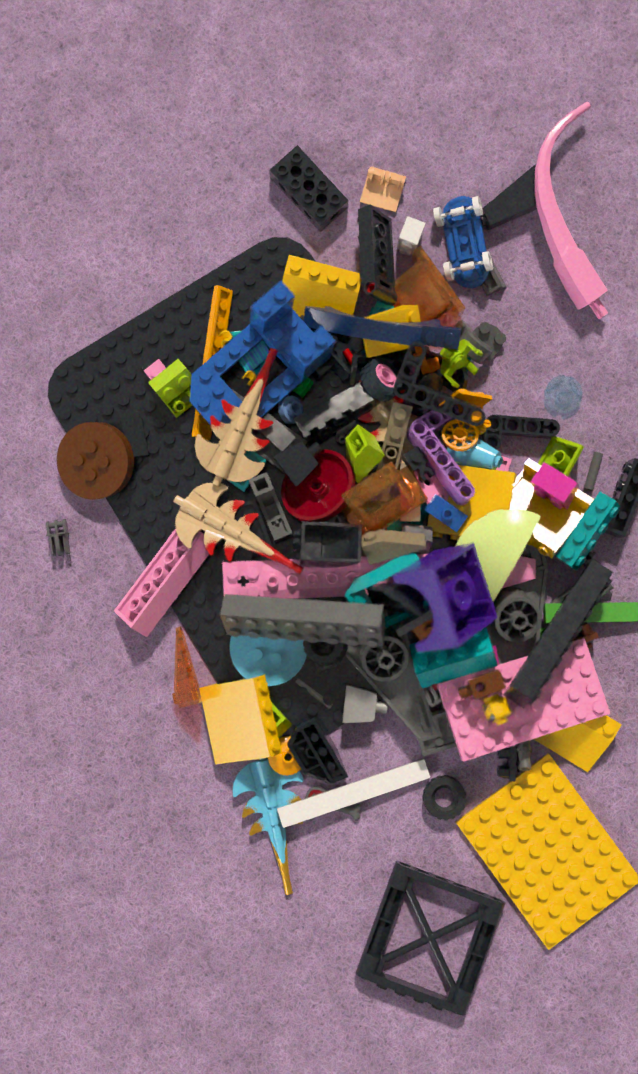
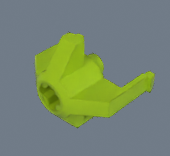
(457, 358)

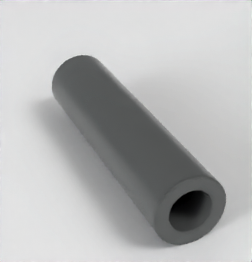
(593, 471)

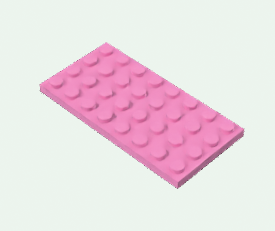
(566, 700)

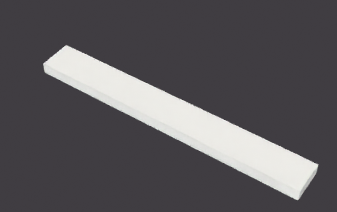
(353, 793)

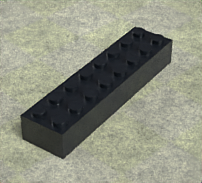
(559, 635)

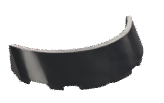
(359, 360)

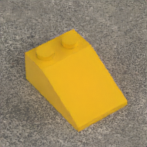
(402, 313)

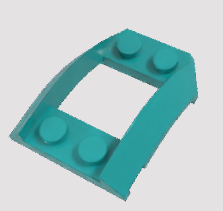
(357, 594)

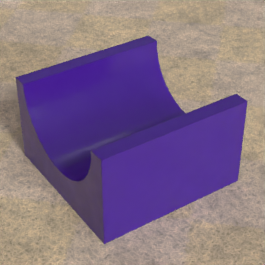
(456, 593)

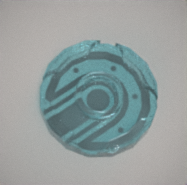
(557, 394)

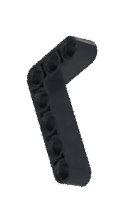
(432, 394)

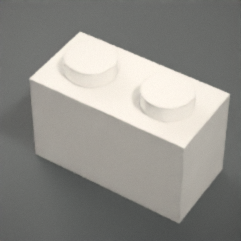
(410, 236)

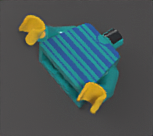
(252, 361)

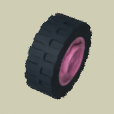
(379, 379)

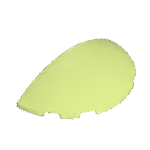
(499, 543)

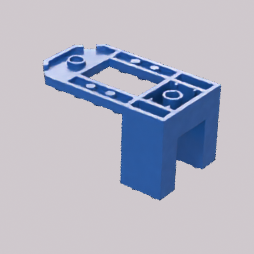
(280, 328)

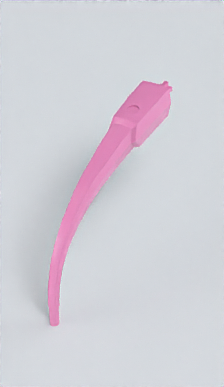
(569, 261)

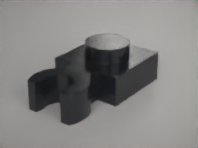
(417, 461)

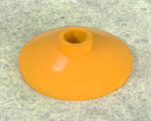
(278, 762)

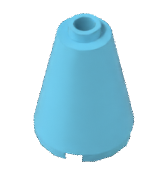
(479, 456)

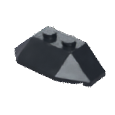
(397, 597)
(316, 752)

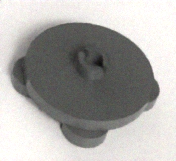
(490, 335)

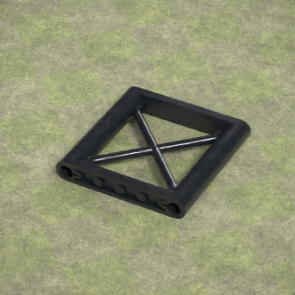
(373, 960)

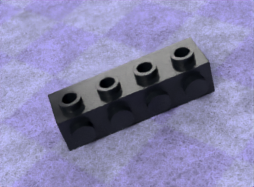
(627, 498)

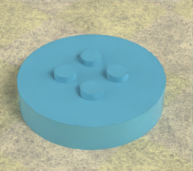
(263, 656)

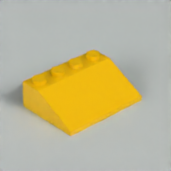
(321, 285)
(582, 742)

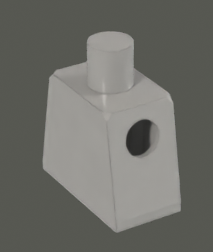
(361, 705)

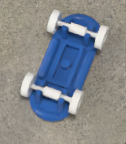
(465, 241)

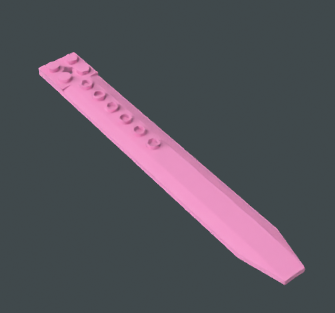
(278, 581)

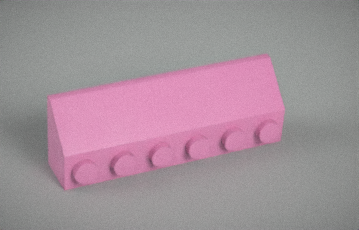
(161, 583)

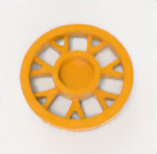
(459, 435)

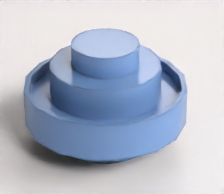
(290, 408)

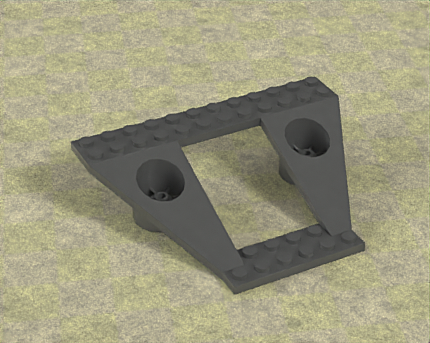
(397, 678)

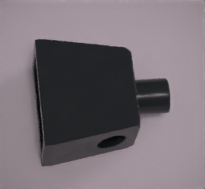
(298, 461)

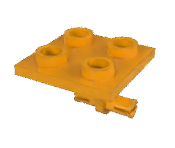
(478, 399)

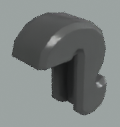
(468, 334)

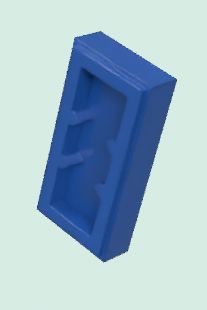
(446, 512)

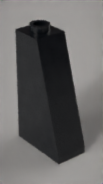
(512, 202)

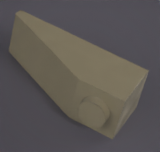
(388, 544)

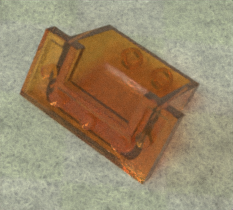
(428, 289)
(383, 498)

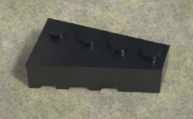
(334, 413)

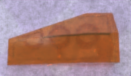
(185, 679)

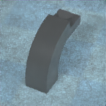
(271, 507)

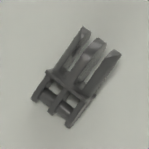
(58, 537)

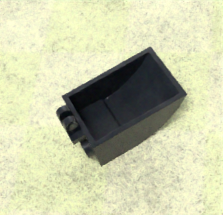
(328, 544)

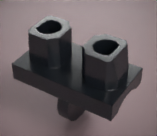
(510, 770)

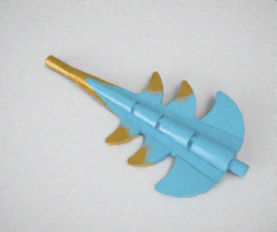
(267, 785)

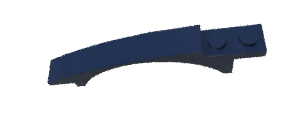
(404, 333)

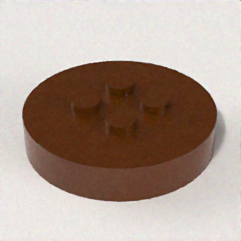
(95, 460)

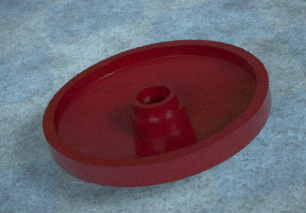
(320, 493)

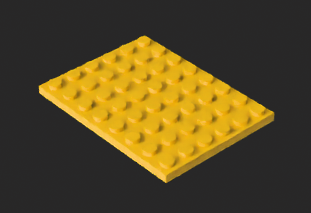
(548, 851)

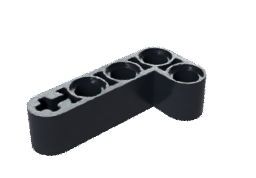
(521, 430)

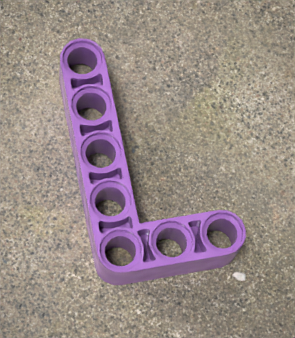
(439, 452)

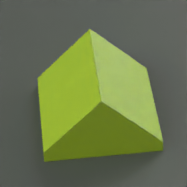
(561, 454)

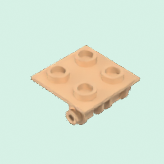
(382, 189)

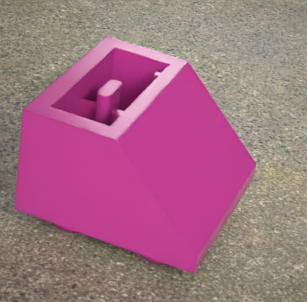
(555, 486)

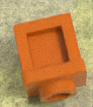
(429, 365)

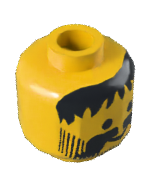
(496, 709)

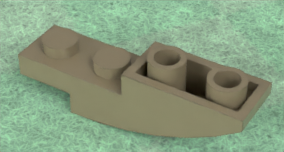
(395, 434)

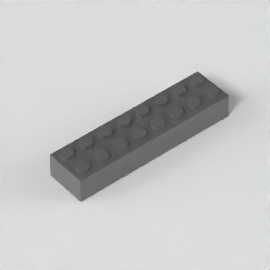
(303, 620)

